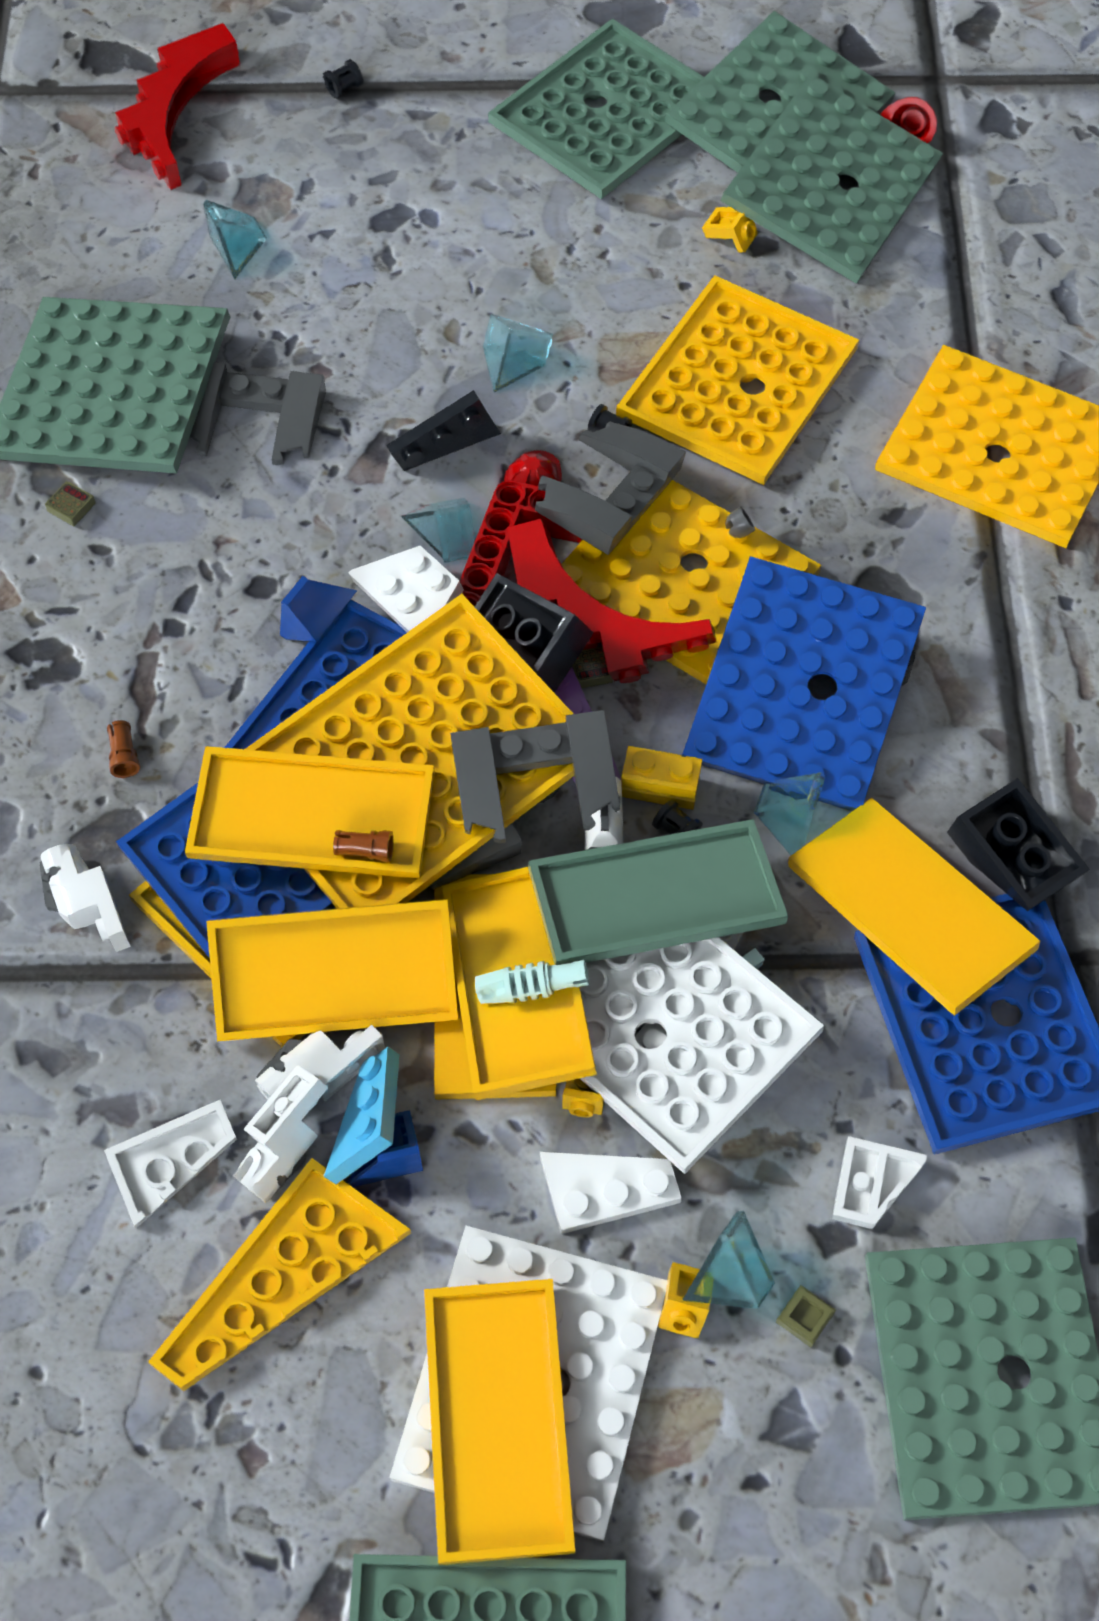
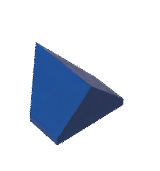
(311, 609)
(396, 1160)

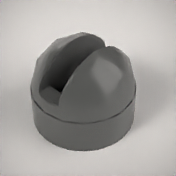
(739, 523)

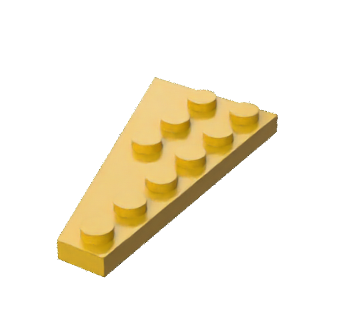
(292, 1257)

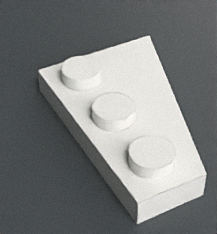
(167, 1158)
(606, 1188)

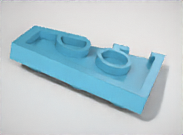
(368, 1116)

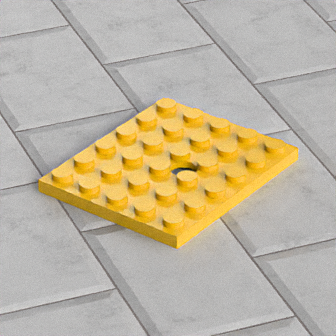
(730, 338)
(975, 405)
(646, 574)

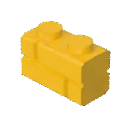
(660, 777)

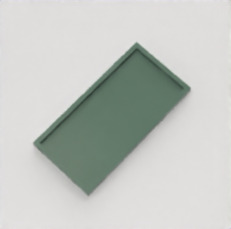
(656, 893)

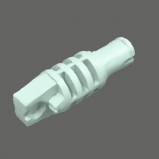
(543, 979)

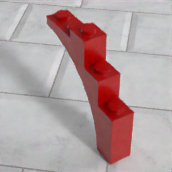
(162, 96)
(624, 638)

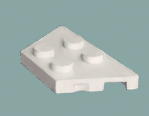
(408, 585)

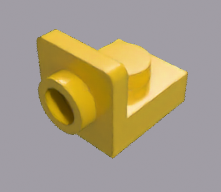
(731, 224)
(581, 1099)
(681, 1315)

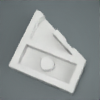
(872, 1180)

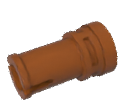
(122, 755)
(372, 845)

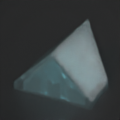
(234, 235)
(513, 350)
(445, 527)
(790, 808)
(733, 1270)

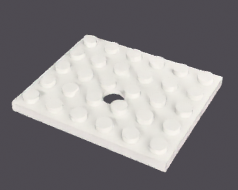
(722, 1046)
(604, 1345)

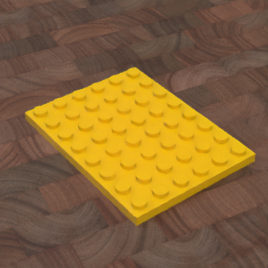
(402, 707)

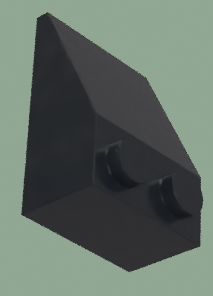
(535, 628)
(1017, 846)

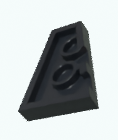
(444, 433)

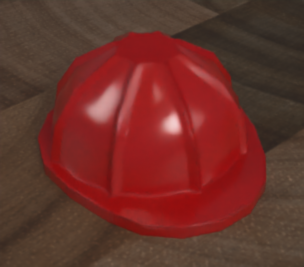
(913, 116)
(532, 466)

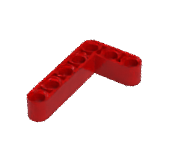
(510, 505)

